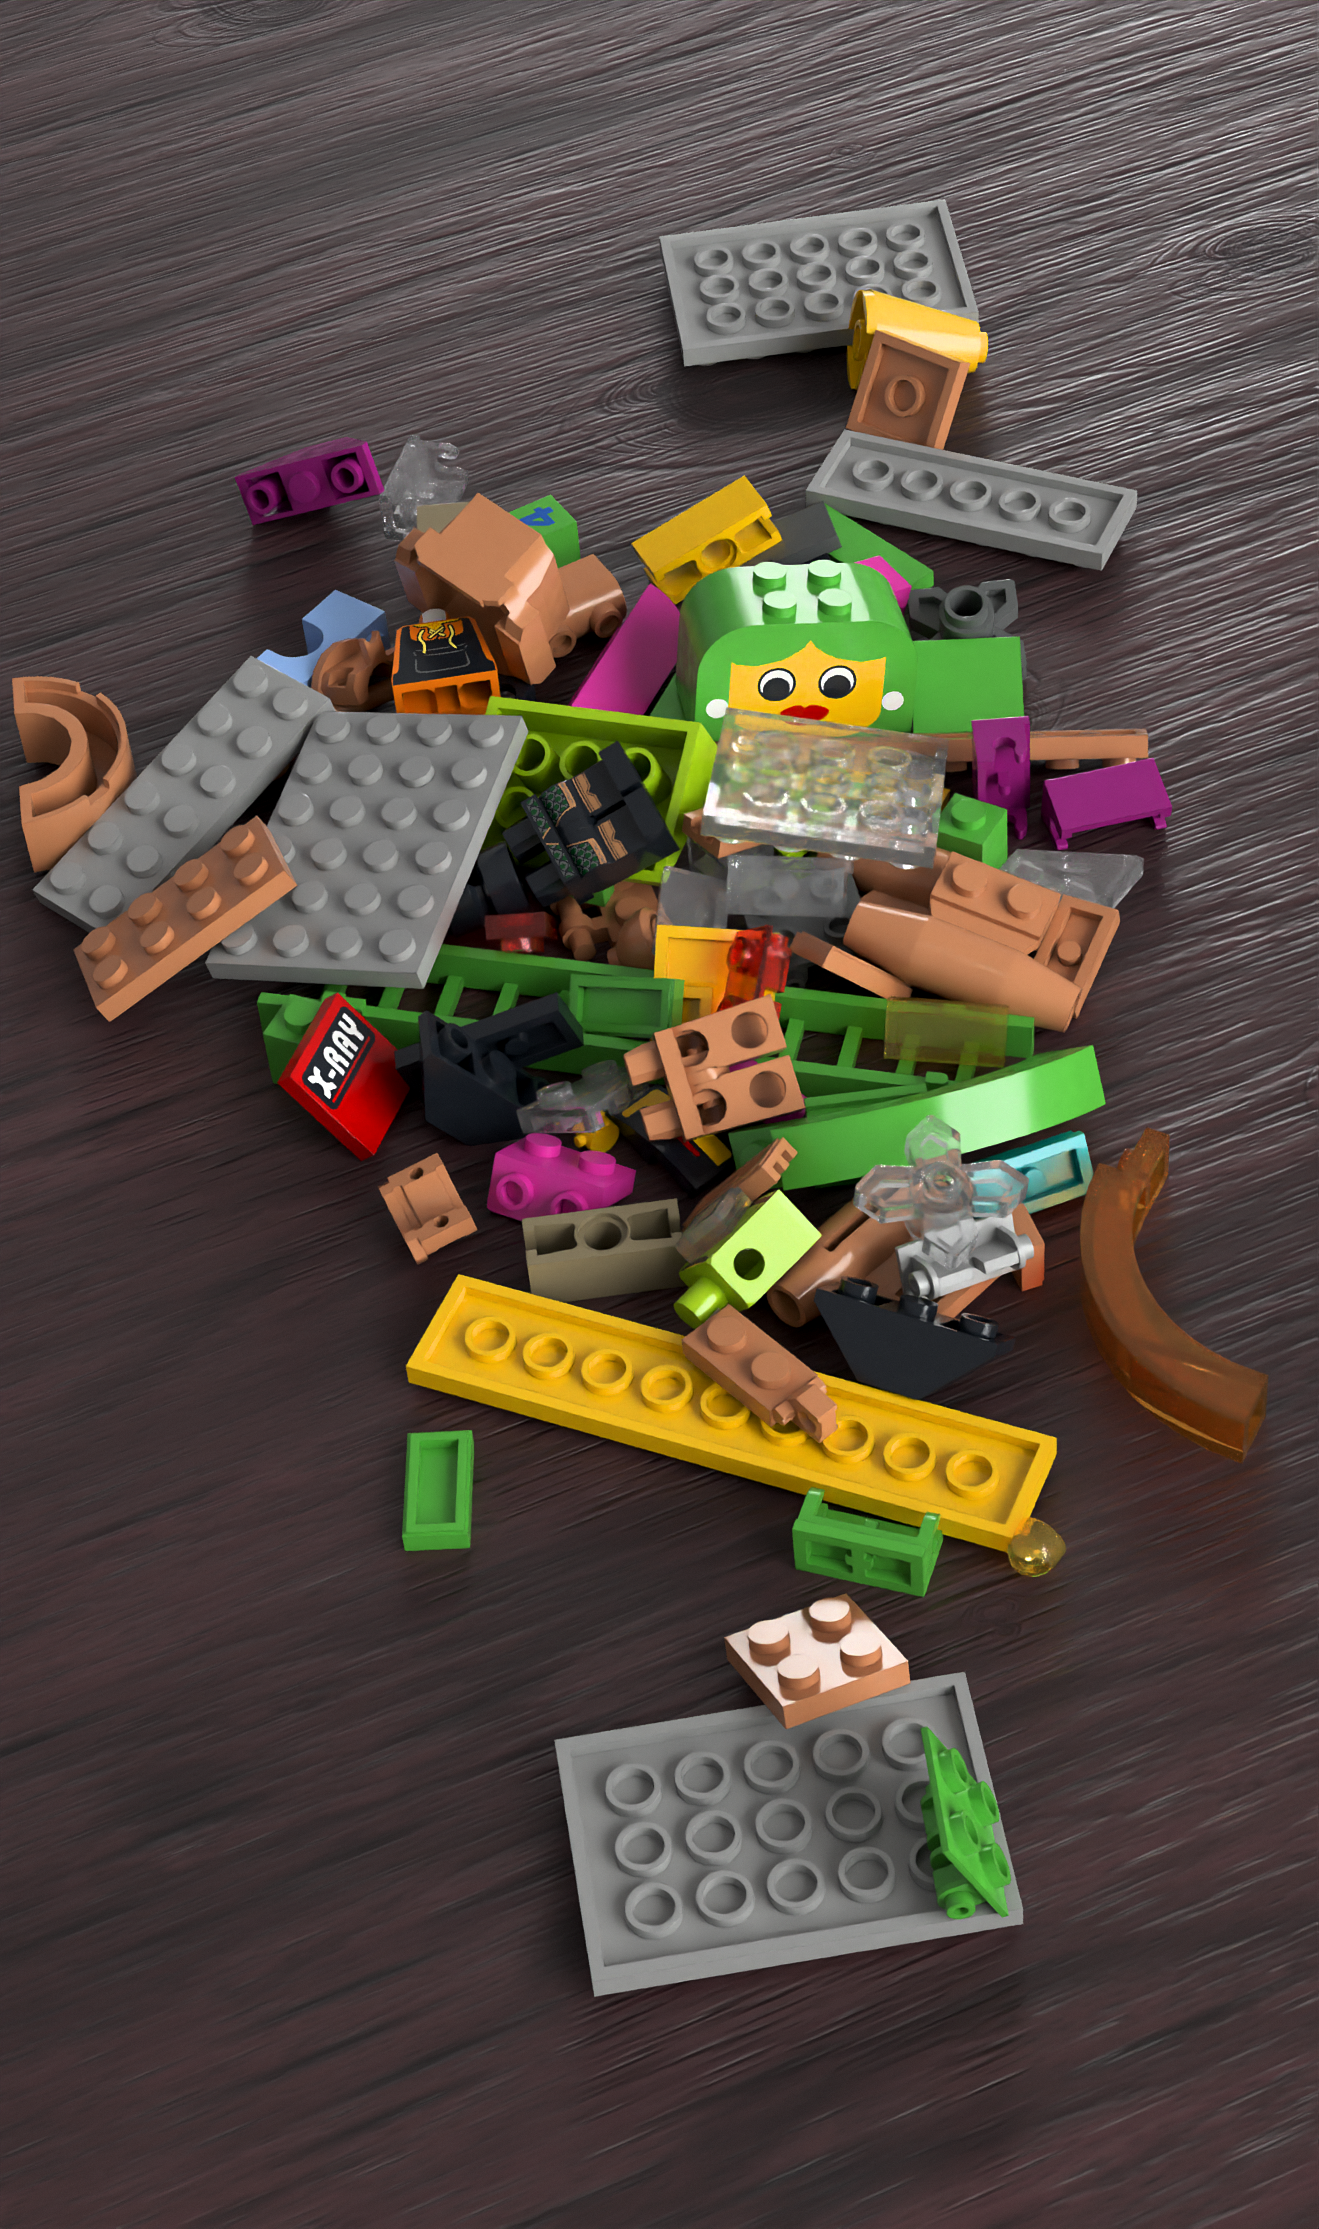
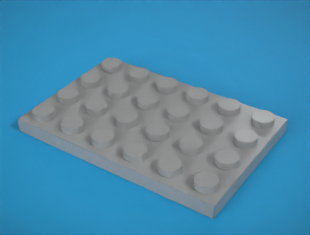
(796, 279)
(380, 847)
(761, 1842)

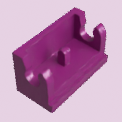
(1003, 766)
(1104, 799)

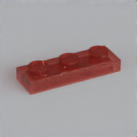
(521, 932)

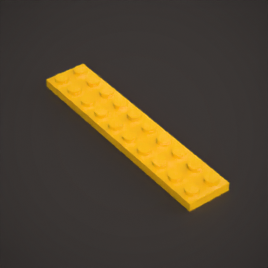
(640, 1390)

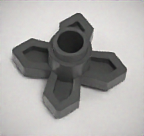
(966, 612)

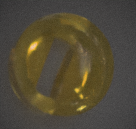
(1035, 1548)

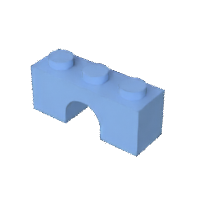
(329, 622)

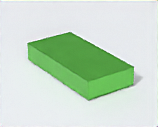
(625, 1004)
(438, 1490)

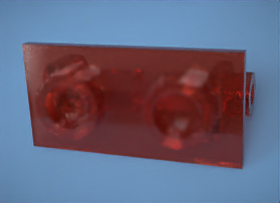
(756, 964)

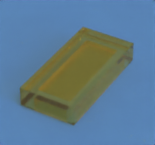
(946, 1031)

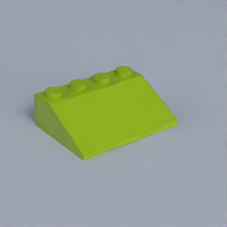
(564, 740)

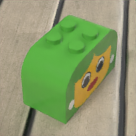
(796, 644)

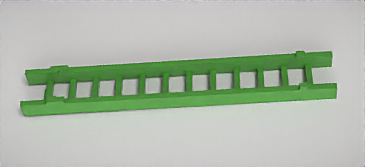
(540, 976)

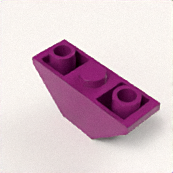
(310, 480)

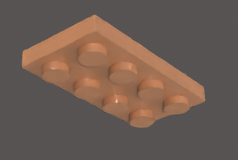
(183, 918)

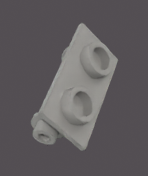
(995, 1254)

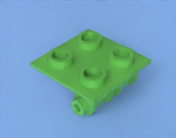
(960, 1834)

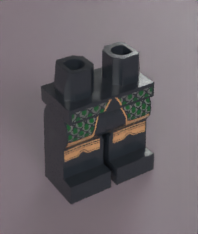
(593, 830)

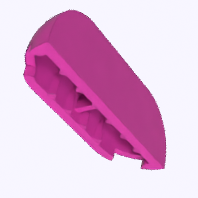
(634, 658)

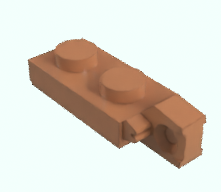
(761, 1373)

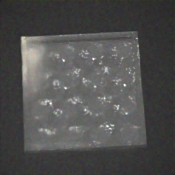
(826, 788)

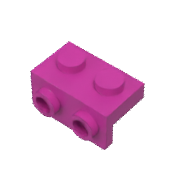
(549, 1179)

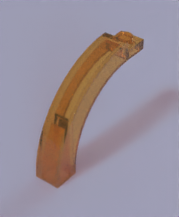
(1150, 1355)

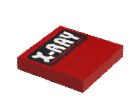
(346, 1077)

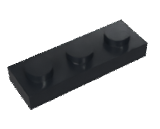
(521, 1033)

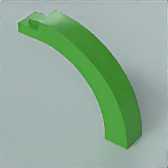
(983, 1109)

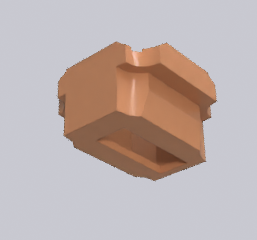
(497, 574)

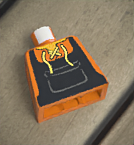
(443, 667)

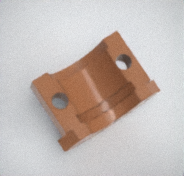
(347, 666)
(426, 1207)

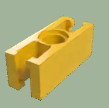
(707, 538)

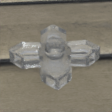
(940, 1194)

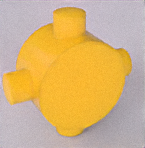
(600, 1140)

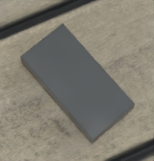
(803, 536)

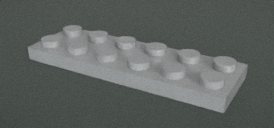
(973, 499)
(185, 795)

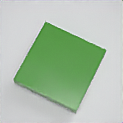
(966, 683)

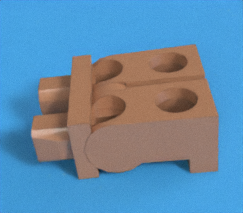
(698, 1078)

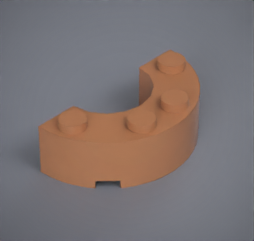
(94, 759)

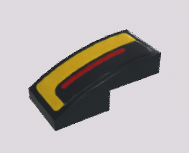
(691, 1164)

